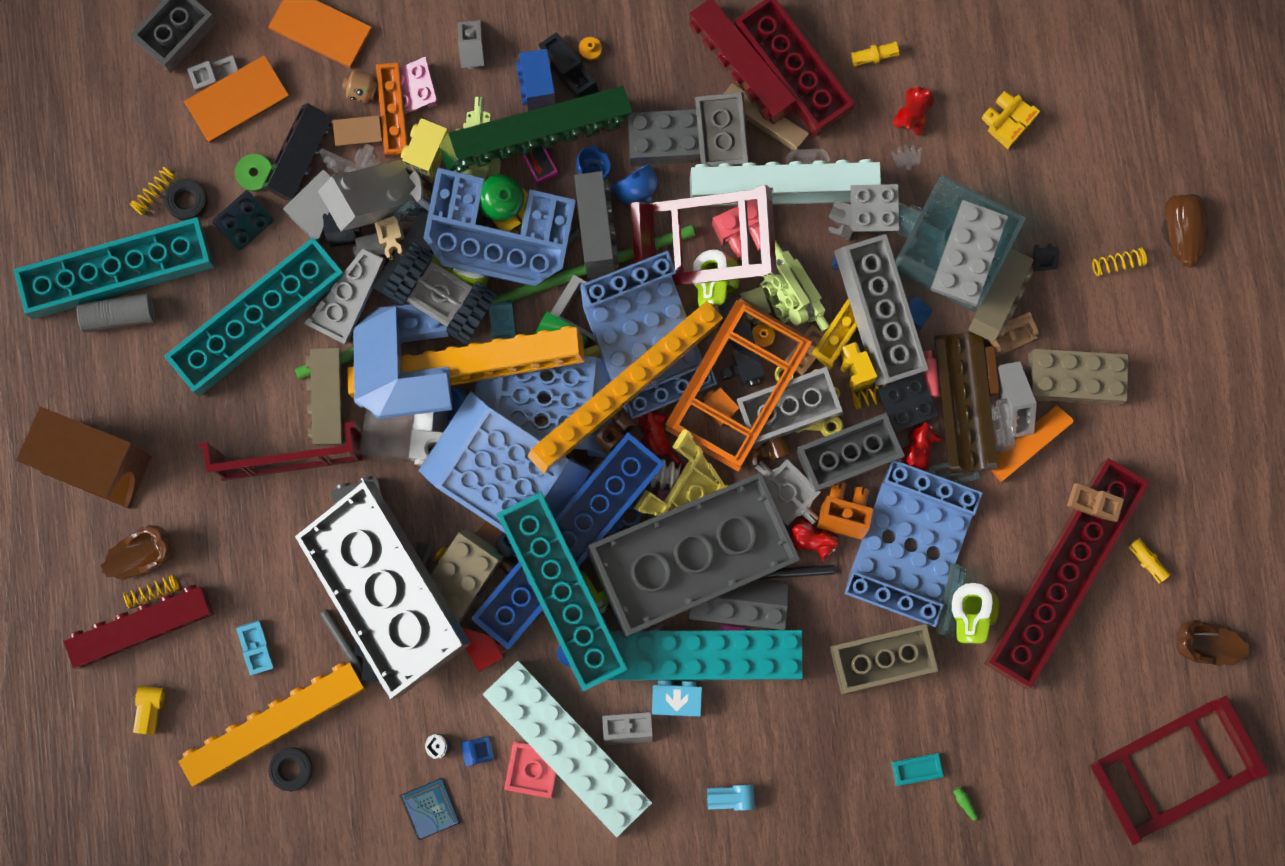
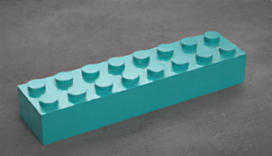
(113, 268)
(254, 317)
(562, 591)
(710, 655)

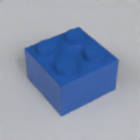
(536, 74)

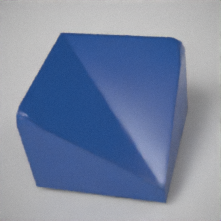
(919, 311)

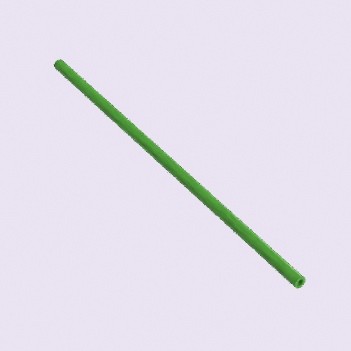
(550, 282)

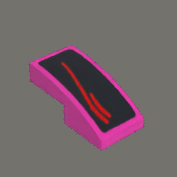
(540, 165)

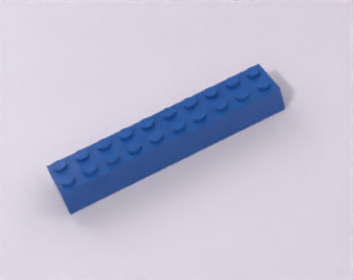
(582, 523)

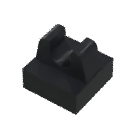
(1045, 258)

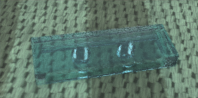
(947, 622)

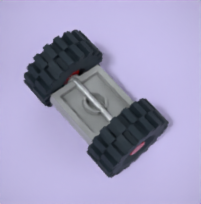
(439, 293)

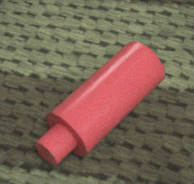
(931, 375)

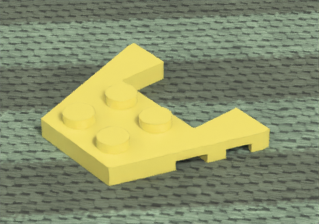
(693, 483)

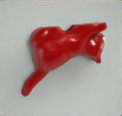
(914, 111)
(655, 437)
(918, 451)
(807, 538)

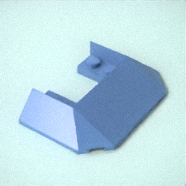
(493, 252)
(378, 364)

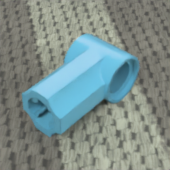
(737, 797)

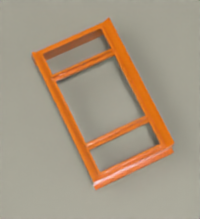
(725, 333)

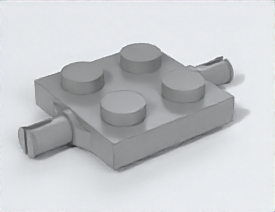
(790, 491)

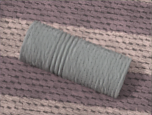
(121, 311)

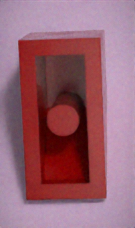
(483, 649)

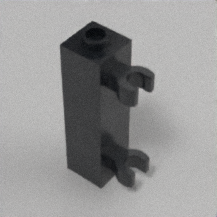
(747, 363)

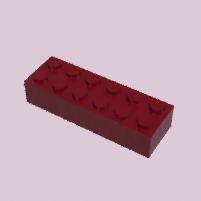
(793, 60)

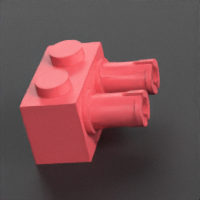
(728, 227)

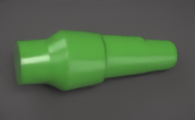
(965, 802)

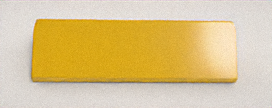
(836, 336)

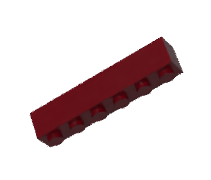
(742, 61)
(138, 627)

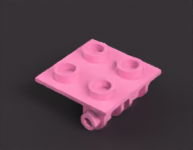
(417, 86)

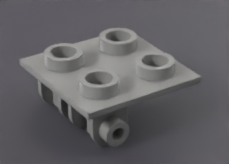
(874, 208)

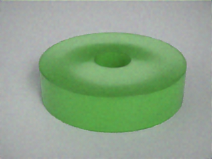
(246, 166)

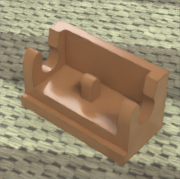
(357, 130)
(1018, 333)

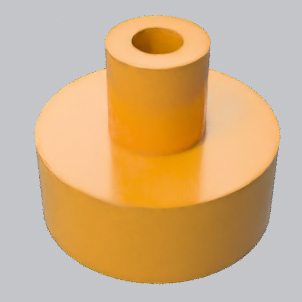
(590, 49)
(763, 340)

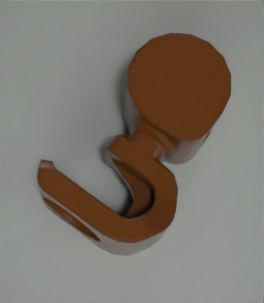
(611, 434)
(773, 449)

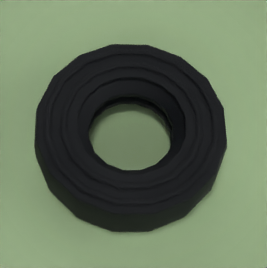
(179, 187)
(276, 774)

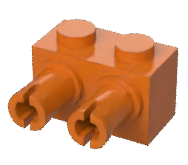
(843, 516)

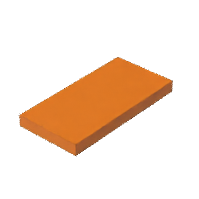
(321, 29)
(236, 98)

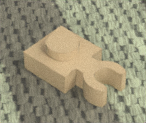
(389, 235)

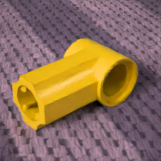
(148, 703)

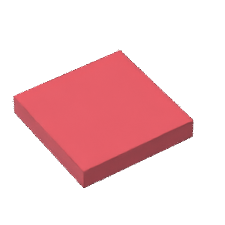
(529, 772)

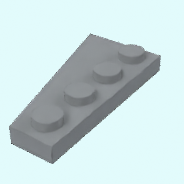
(345, 302)

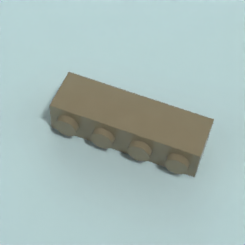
(998, 304)
(325, 396)

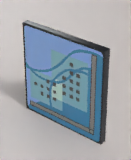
(429, 809)

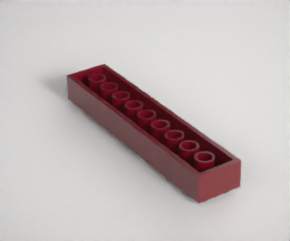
(1063, 580)

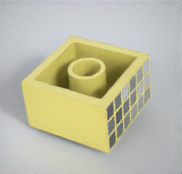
(424, 150)

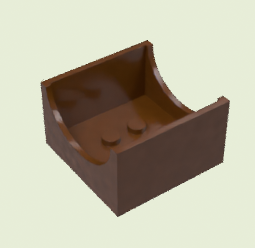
(84, 457)

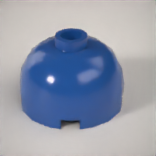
(637, 186)

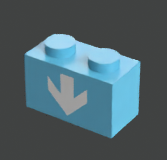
(676, 700)

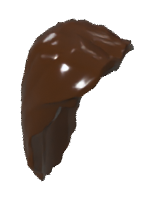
(1186, 227)
(138, 553)
(1210, 644)

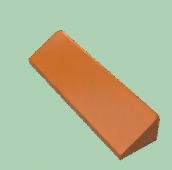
(391, 108)
(1026, 446)

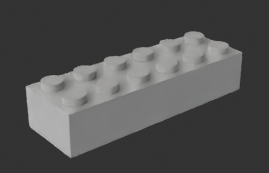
(881, 309)

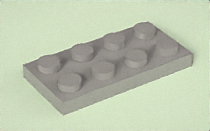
(969, 253)

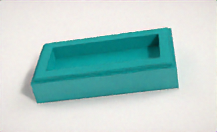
(917, 769)

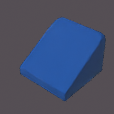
(477, 751)

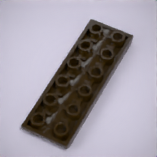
(965, 403)

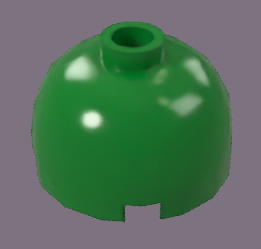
(501, 198)

